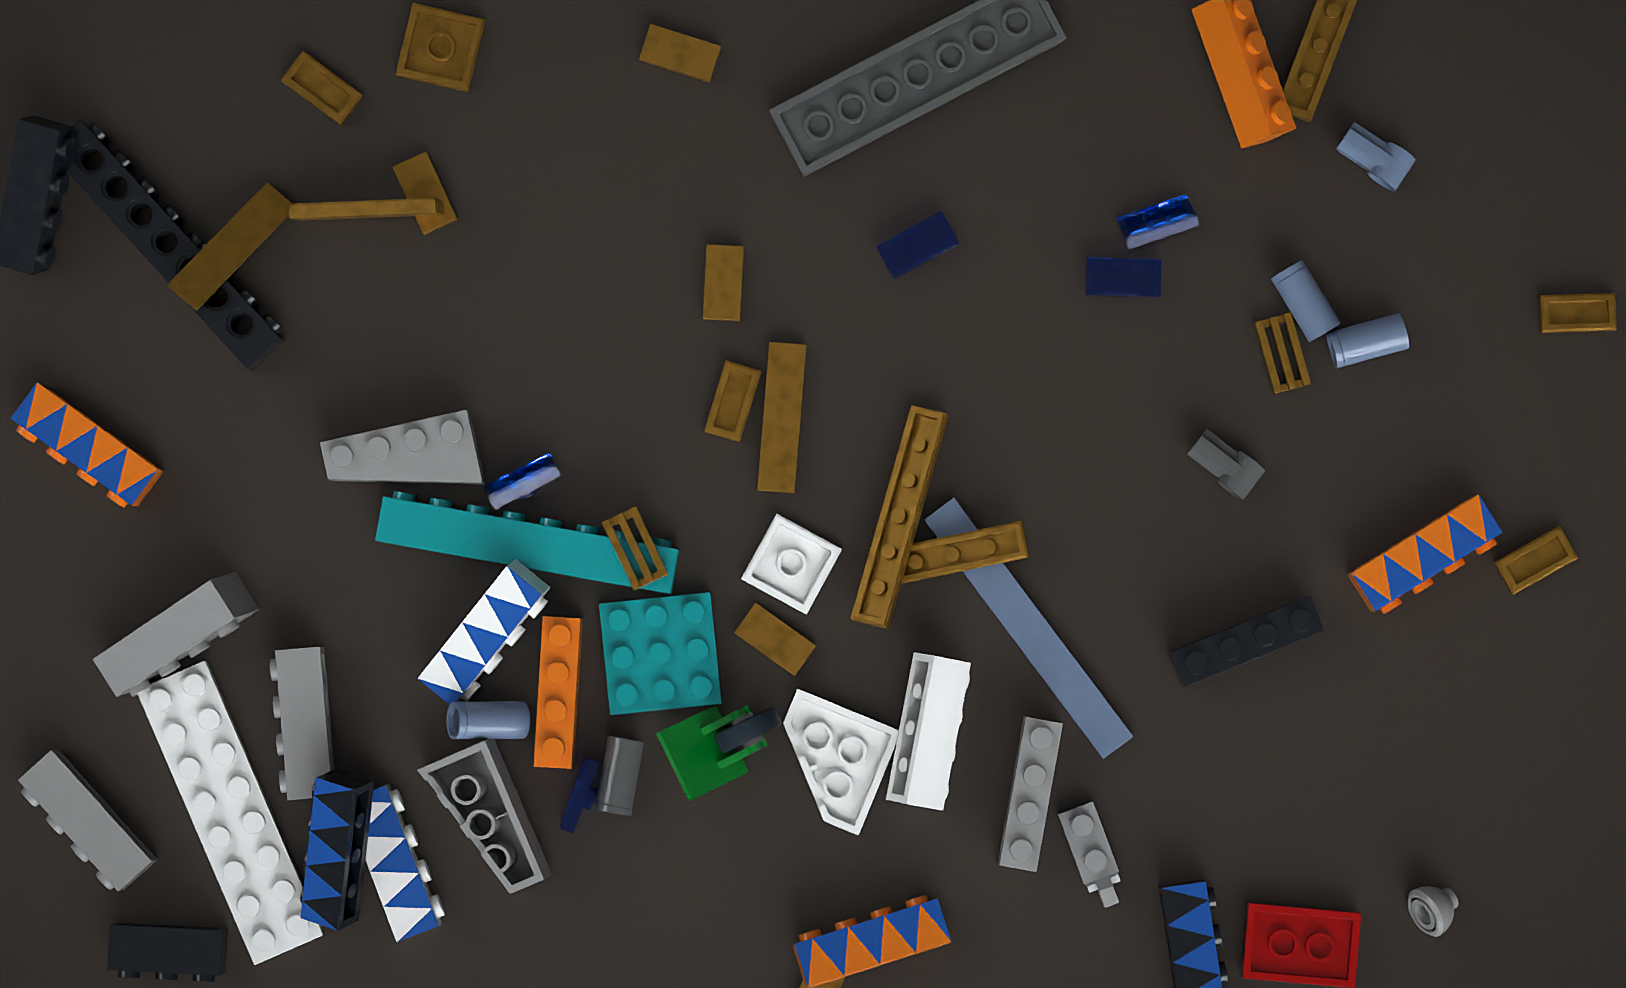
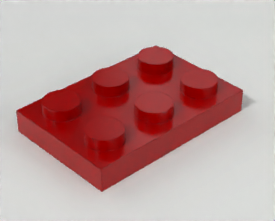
(1301, 945)

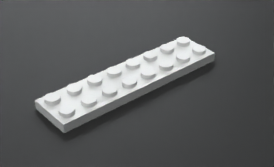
(229, 811)

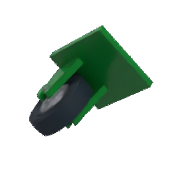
(705, 751)

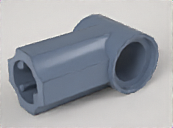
(1384, 161)

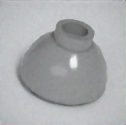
(1432, 908)

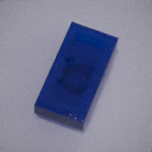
(1157, 221)
(917, 245)
(1123, 277)
(522, 481)
(582, 795)

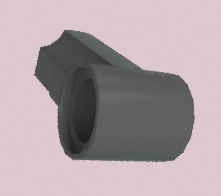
(1232, 469)

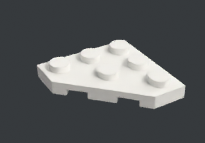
(839, 756)

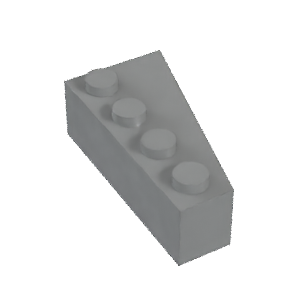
(419, 451)
(176, 633)
(490, 812)

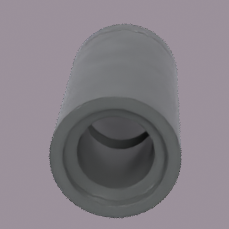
(619, 775)

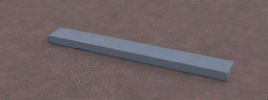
(1037, 641)

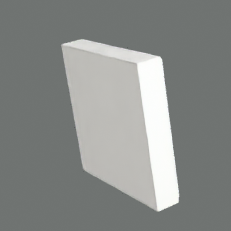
(791, 564)

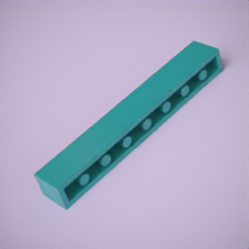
(509, 538)

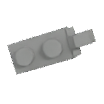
(1091, 851)

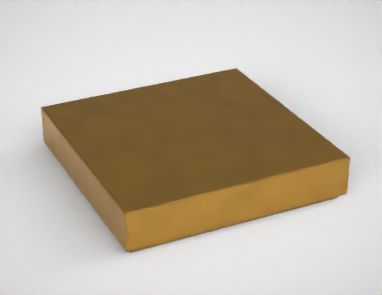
(440, 47)

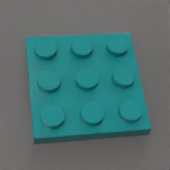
(660, 653)

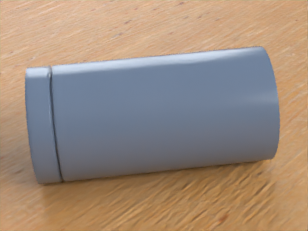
(1305, 301)
(1367, 340)
(488, 720)

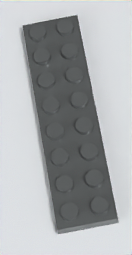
(913, 78)

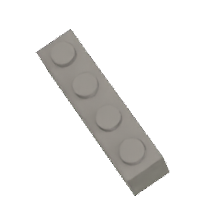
(304, 719)
(1030, 794)
(87, 821)

